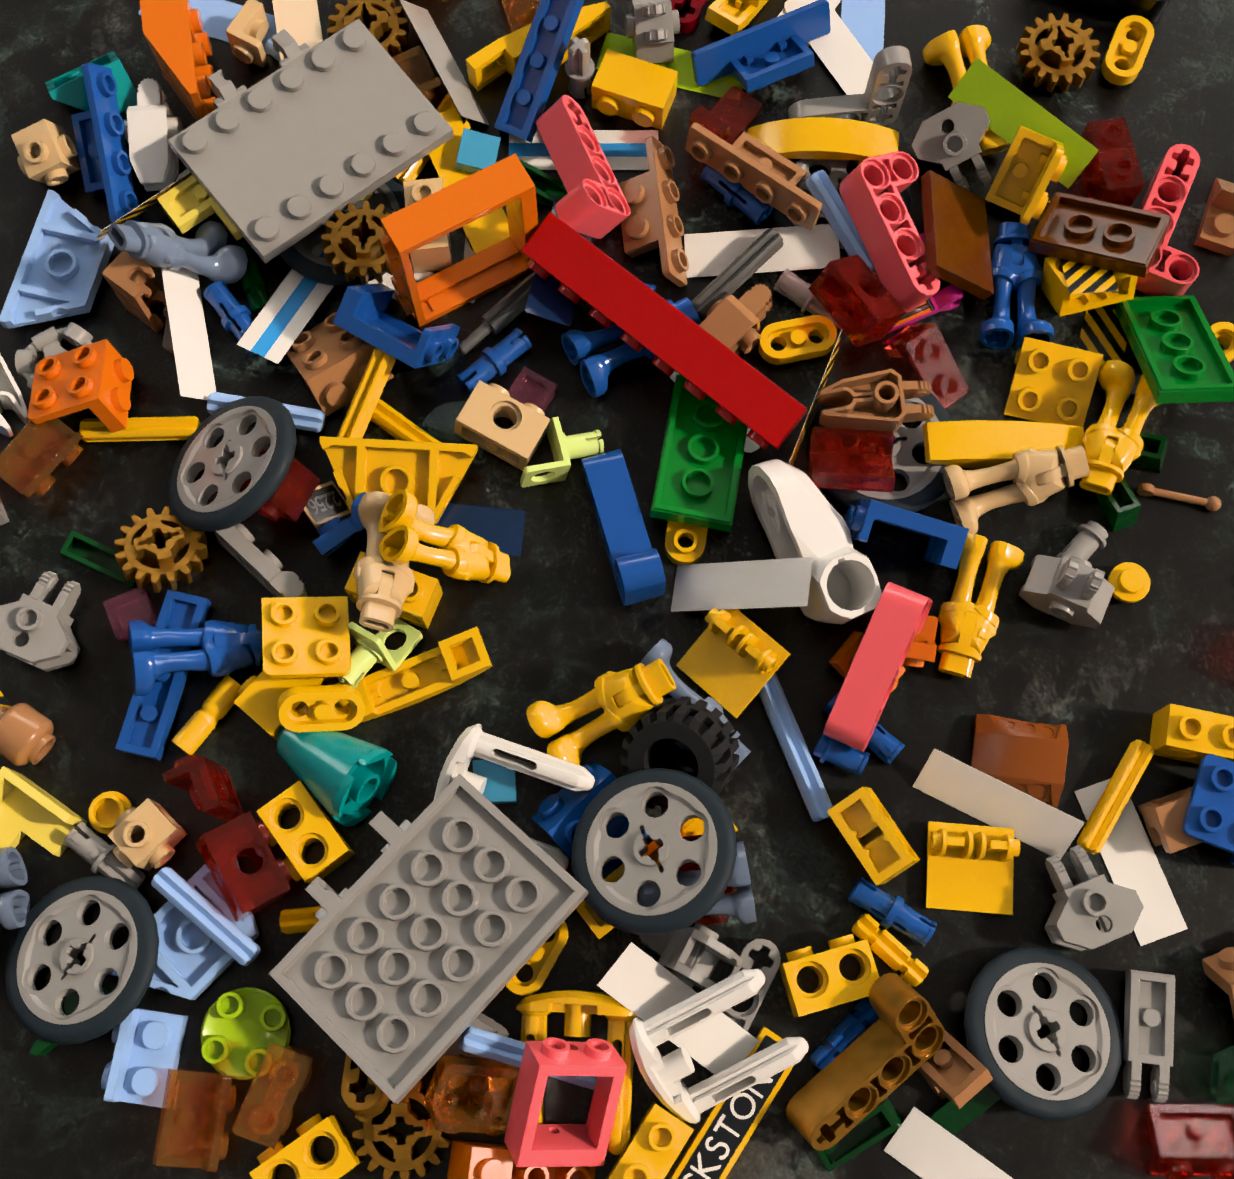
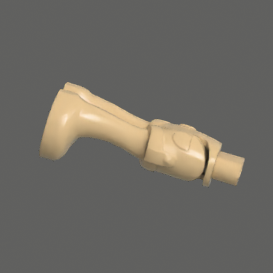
(1034, 477)
(381, 584)

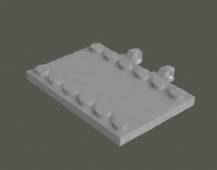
(308, 137)
(426, 935)

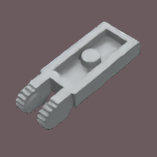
(261, 565)
(1148, 1032)

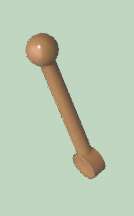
(1211, 503)

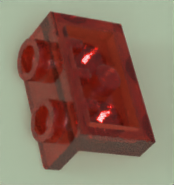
(851, 459)
(208, 786)
(1191, 1140)

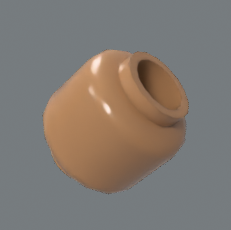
(24, 734)

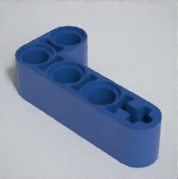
(626, 540)

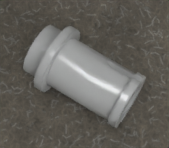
(1086, 542)

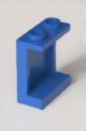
(365, 316)
(945, 538)

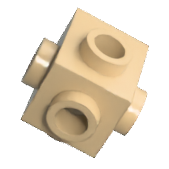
(46, 153)
(146, 836)

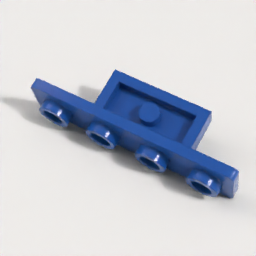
(765, 50)
(102, 143)

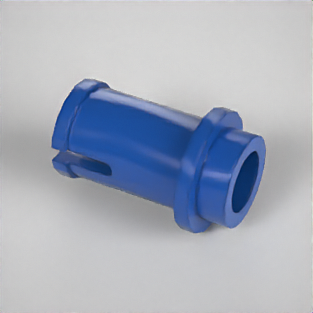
(840, 755)

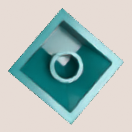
(71, 89)

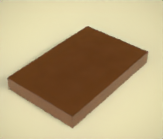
(1100, 234)
(956, 235)

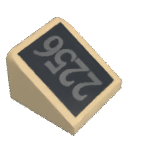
(326, 504)

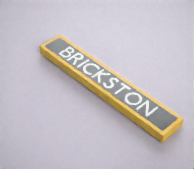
(730, 1125)

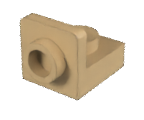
(248, 32)

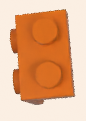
(83, 379)

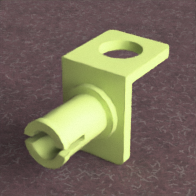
(563, 450)
(372, 649)

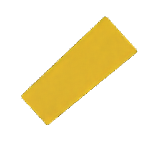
(487, 229)

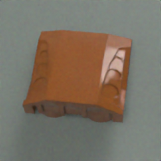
(1022, 755)

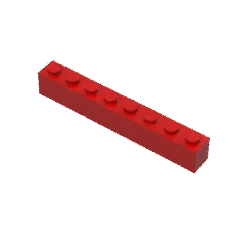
(664, 331)

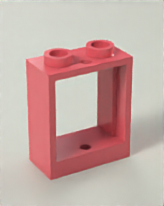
(564, 1144)

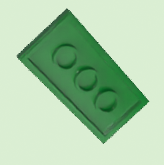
(1176, 349)
(698, 463)

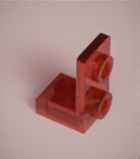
(729, 115)
(930, 359)

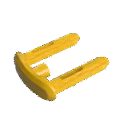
(578, 1007)

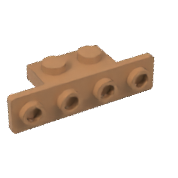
(758, 170)
(654, 213)

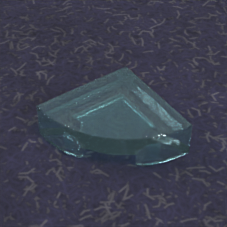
(442, 420)

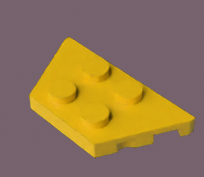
(423, 468)

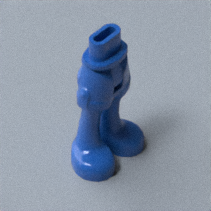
(1016, 271)
(596, 368)
(222, 645)

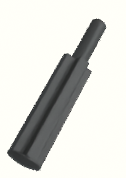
(500, 314)

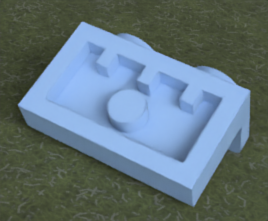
(144, 1051)

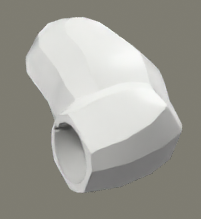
(806, 525)

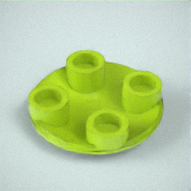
(241, 1029)

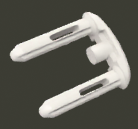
(484, 746)
(666, 1072)

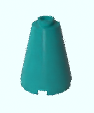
(339, 770)

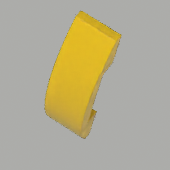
(826, 138)
(423, 675)

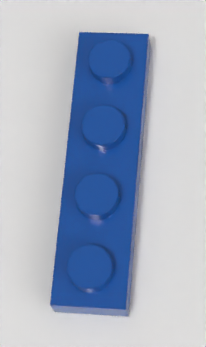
(537, 67)
(152, 715)

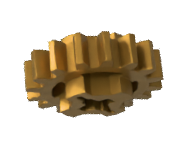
(384, 18)
(1057, 52)
(346, 239)
(160, 550)
(402, 1151)

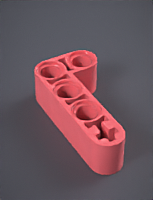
(1174, 190)
(594, 196)
(887, 228)
(877, 665)

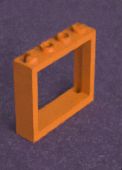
(449, 210)

